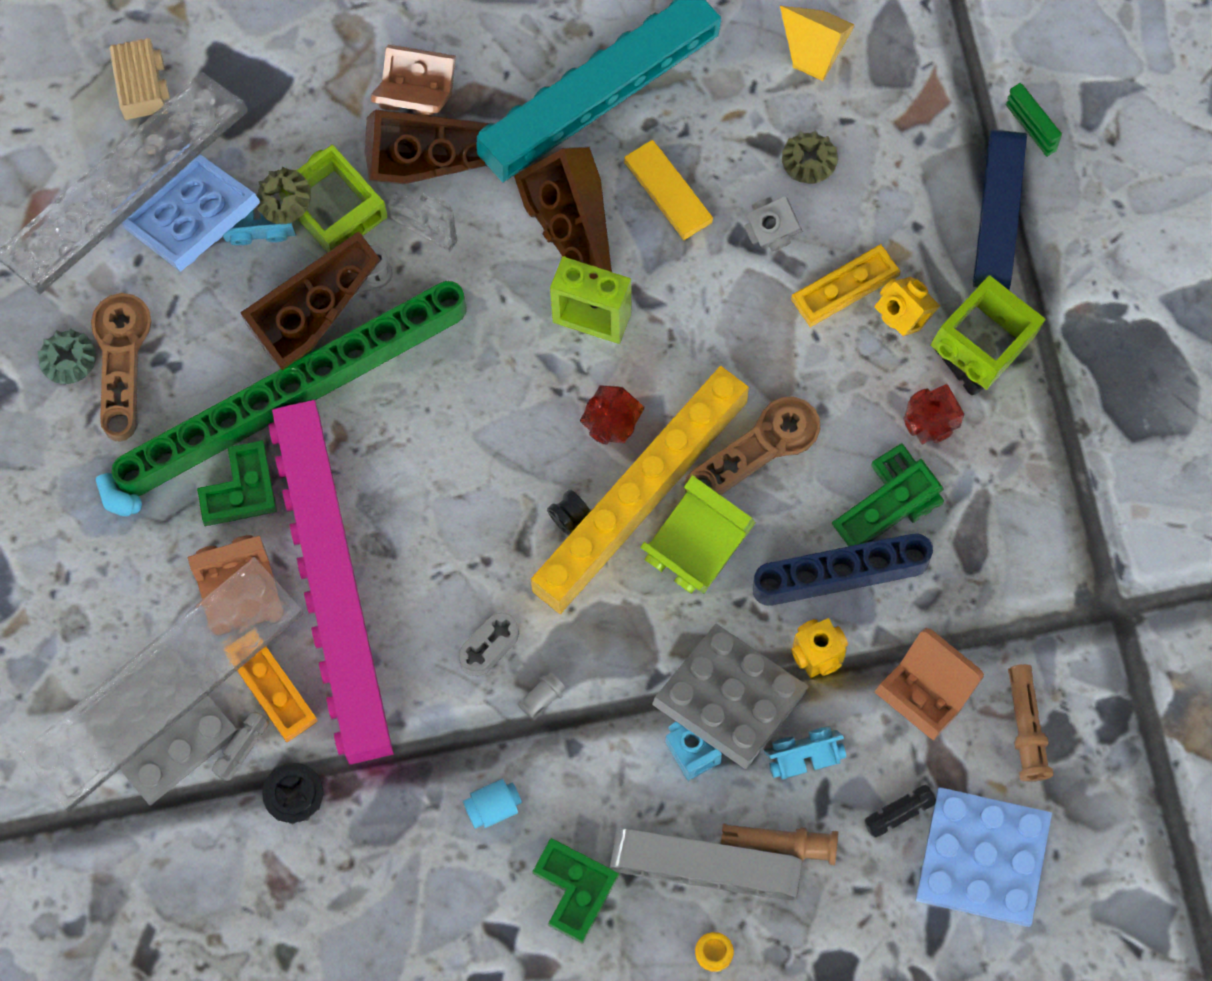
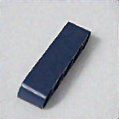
(1000, 207)
(855, 557)

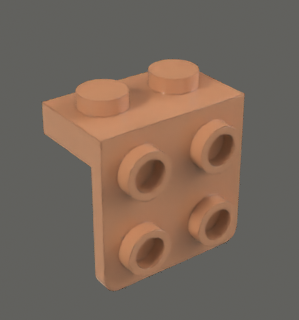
(415, 80)
(215, 565)
(930, 683)

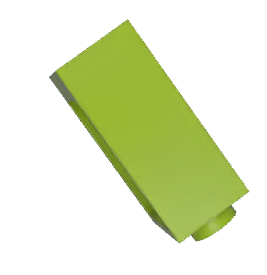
(361, 218)
(576, 293)
(1006, 311)

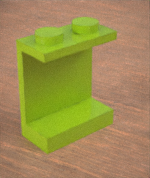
(698, 537)

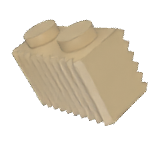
(138, 78)

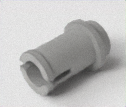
(542, 695)

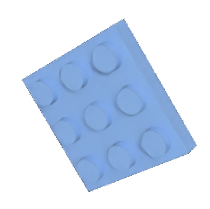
(191, 212)
(984, 857)

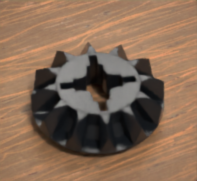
(288, 777)

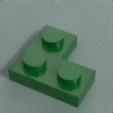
(248, 493)
(585, 888)

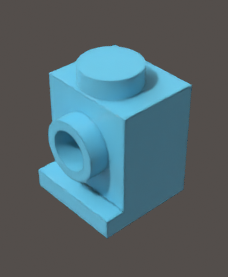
(691, 760)

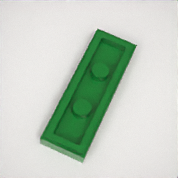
(888, 505)

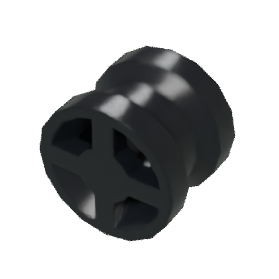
(568, 512)

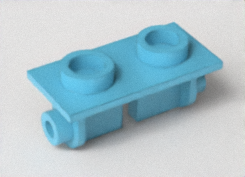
(250, 229)
(818, 746)

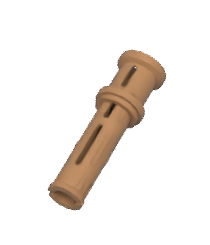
(1030, 739)
(799, 843)

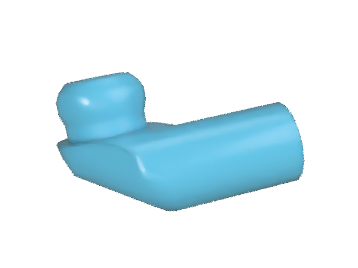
(114, 500)

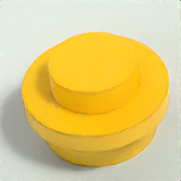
(714, 952)

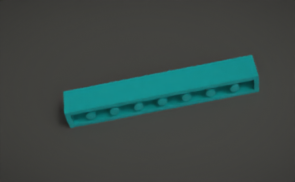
(596, 86)

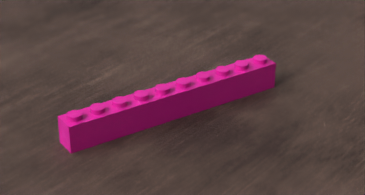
(331, 583)

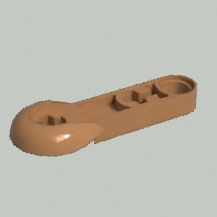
(120, 356)
(763, 443)

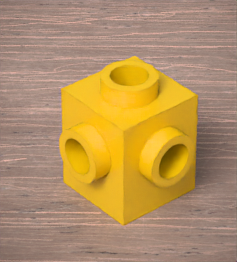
(906, 305)
(819, 659)

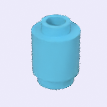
(492, 804)

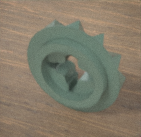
(67, 371)

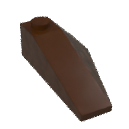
(419, 147)
(569, 205)
(304, 307)

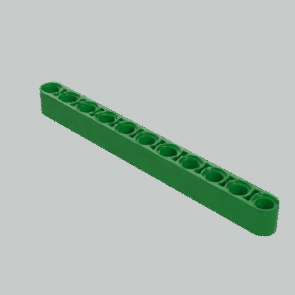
(272, 388)

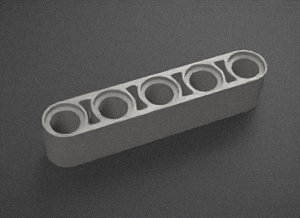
(706, 864)

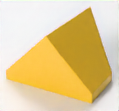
(814, 38)

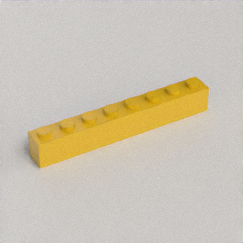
(639, 490)

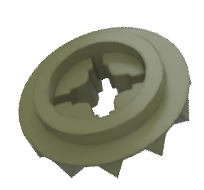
(811, 170)
(292, 206)

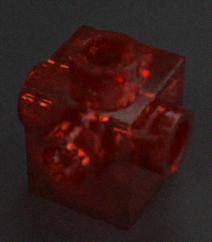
(611, 414)
(933, 414)

